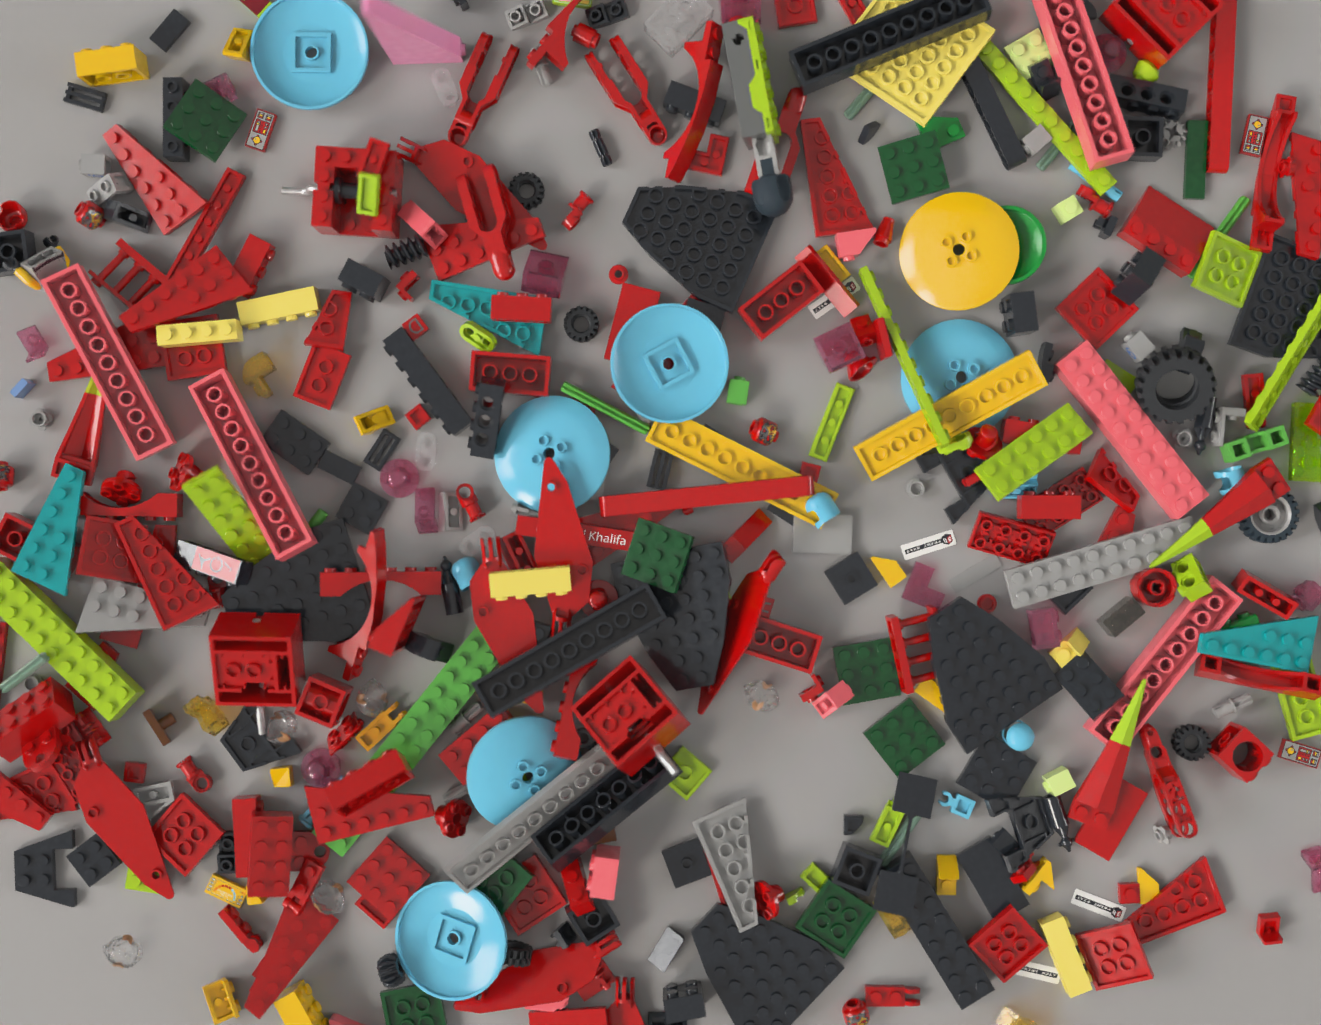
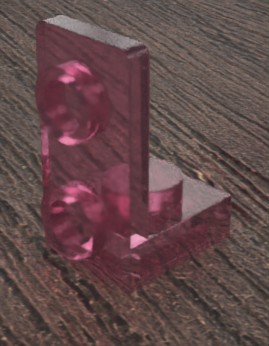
(223, 86)
(425, 510)
(1312, 857)

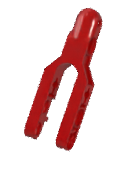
(468, 111)
(642, 111)
(788, 124)
(495, 241)
(1165, 779)

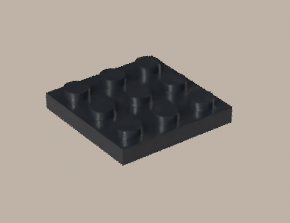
(996, 770)

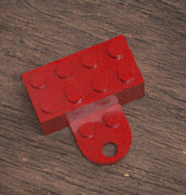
(33, 725)
(276, 852)

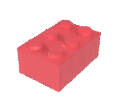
(603, 871)

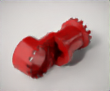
(1097, 203)
(578, 207)
(470, 503)
(217, 590)
(194, 774)

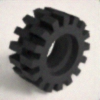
(533, 180)
(569, 320)
(1199, 750)
(518, 954)

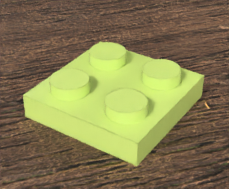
(1027, 51)

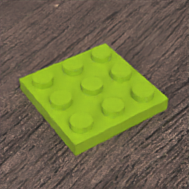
(1226, 269)

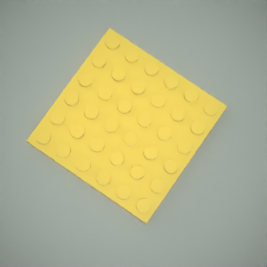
(926, 76)

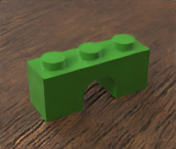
(1253, 443)

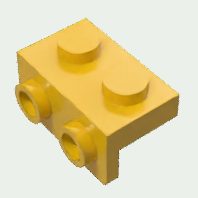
(221, 1001)

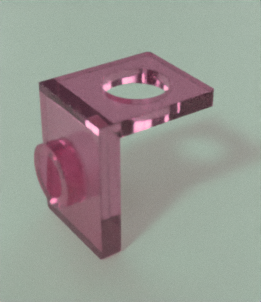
(33, 342)

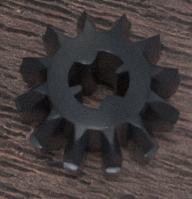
(390, 970)

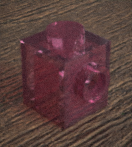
(1307, 595)

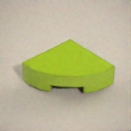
(792, 896)

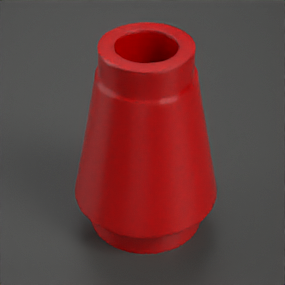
(884, 233)

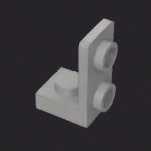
(109, 186)
(1220, 416)

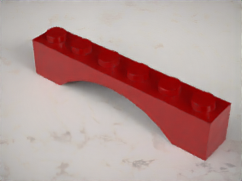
(160, 505)
(337, 583)
(1285, 682)
(568, 740)

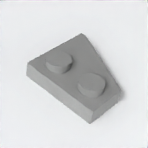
(156, 796)

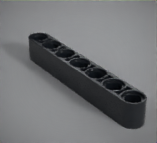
(993, 116)

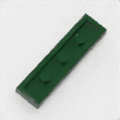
(1195, 160)

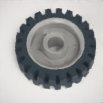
(1275, 528)

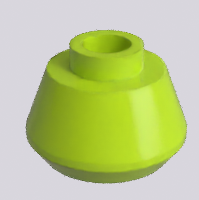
(1145, 71)

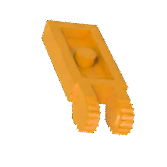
(379, 727)

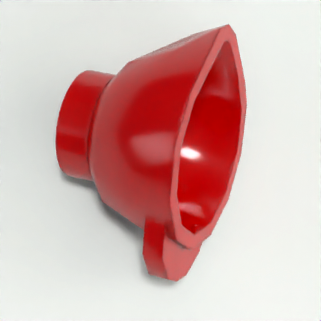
(861, 368)

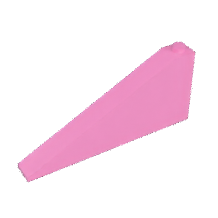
(411, 38)

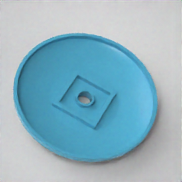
(281, 48)
(951, 349)
(697, 355)
(558, 424)
(502, 760)
(431, 957)

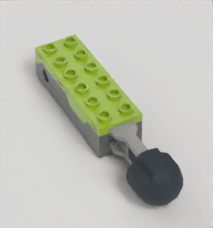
(757, 112)

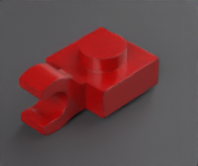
(1025, 870)

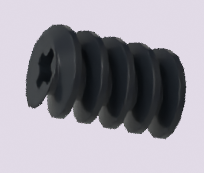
(405, 251)
(1313, 382)

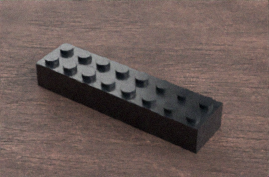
(599, 811)
(942, 939)

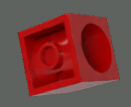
(324, 700)
(1224, 745)

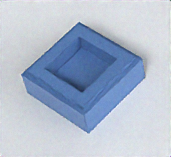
(22, 388)

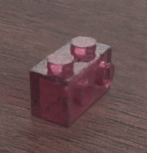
(1044, 628)

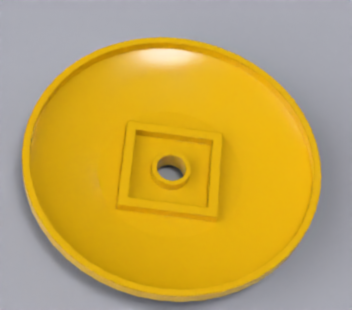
(963, 279)

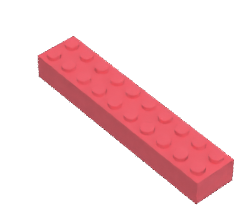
(1084, 82)
(108, 361)
(1129, 430)
(252, 465)
(1167, 656)

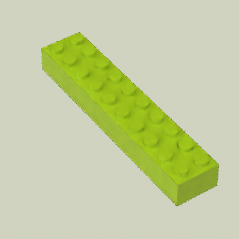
(69, 653)

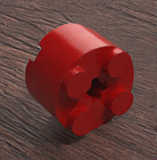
(1163, 591)

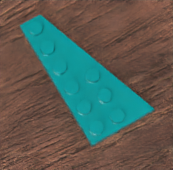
(475, 305)
(52, 539)
(1272, 644)

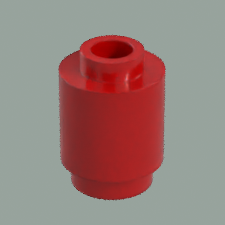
(585, 36)

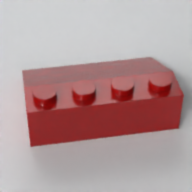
(1167, 231)
(394, 632)

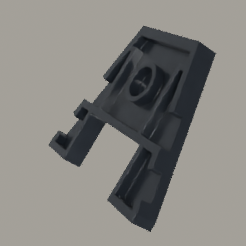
(957, 466)
(249, 747)
(1029, 823)
(37, 869)

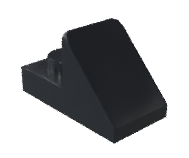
(1044, 80)

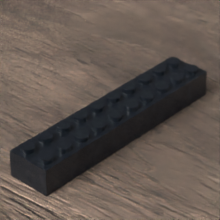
(882, 39)
(569, 651)

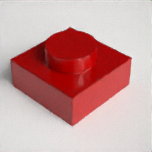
(1128, 892)

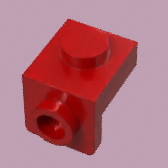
(408, 279)
(864, 330)
(811, 693)
(1268, 928)

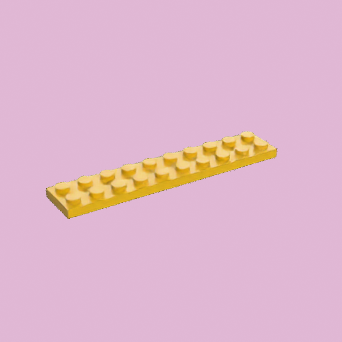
(958, 411)
(728, 460)

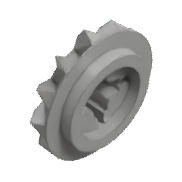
(1180, 130)

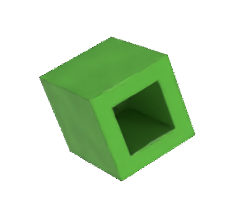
(737, 391)

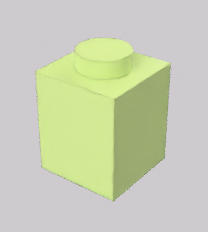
(1067, 210)
(1058, 781)

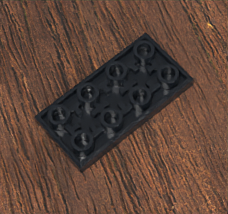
(991, 877)

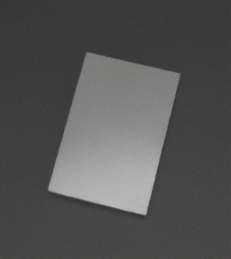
(832, 539)

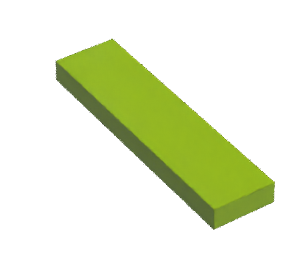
(831, 422)

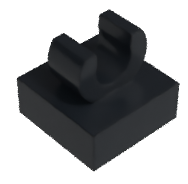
(1106, 226)
(564, 935)

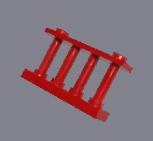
(140, 264)
(899, 645)

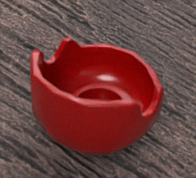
(12, 216)

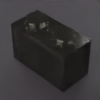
(1120, 616)

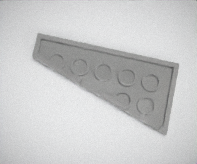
(122, 608)
(728, 850)

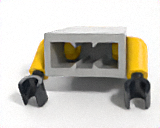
(40, 265)

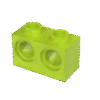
(1190, 577)

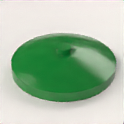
(1031, 242)

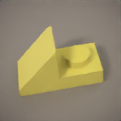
(1071, 645)

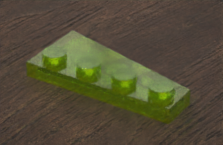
(1304, 446)

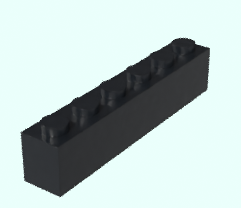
(428, 381)

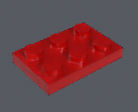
(322, 376)

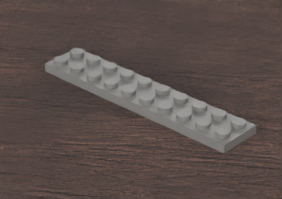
(1095, 563)
(515, 830)

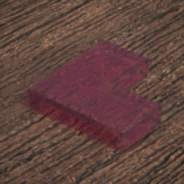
(917, 587)

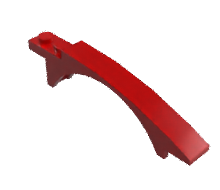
(554, 45)
(706, 59)
(1264, 205)
(355, 649)

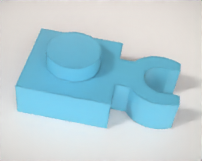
(959, 804)

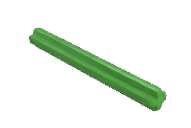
(1227, 223)
(605, 408)

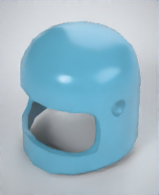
(1229, 477)
(823, 506)
(464, 570)
(1019, 736)

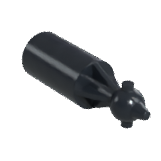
(1203, 425)
(450, 590)
(1058, 819)

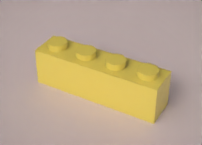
(279, 307)
(199, 333)
(530, 581)
(1064, 954)

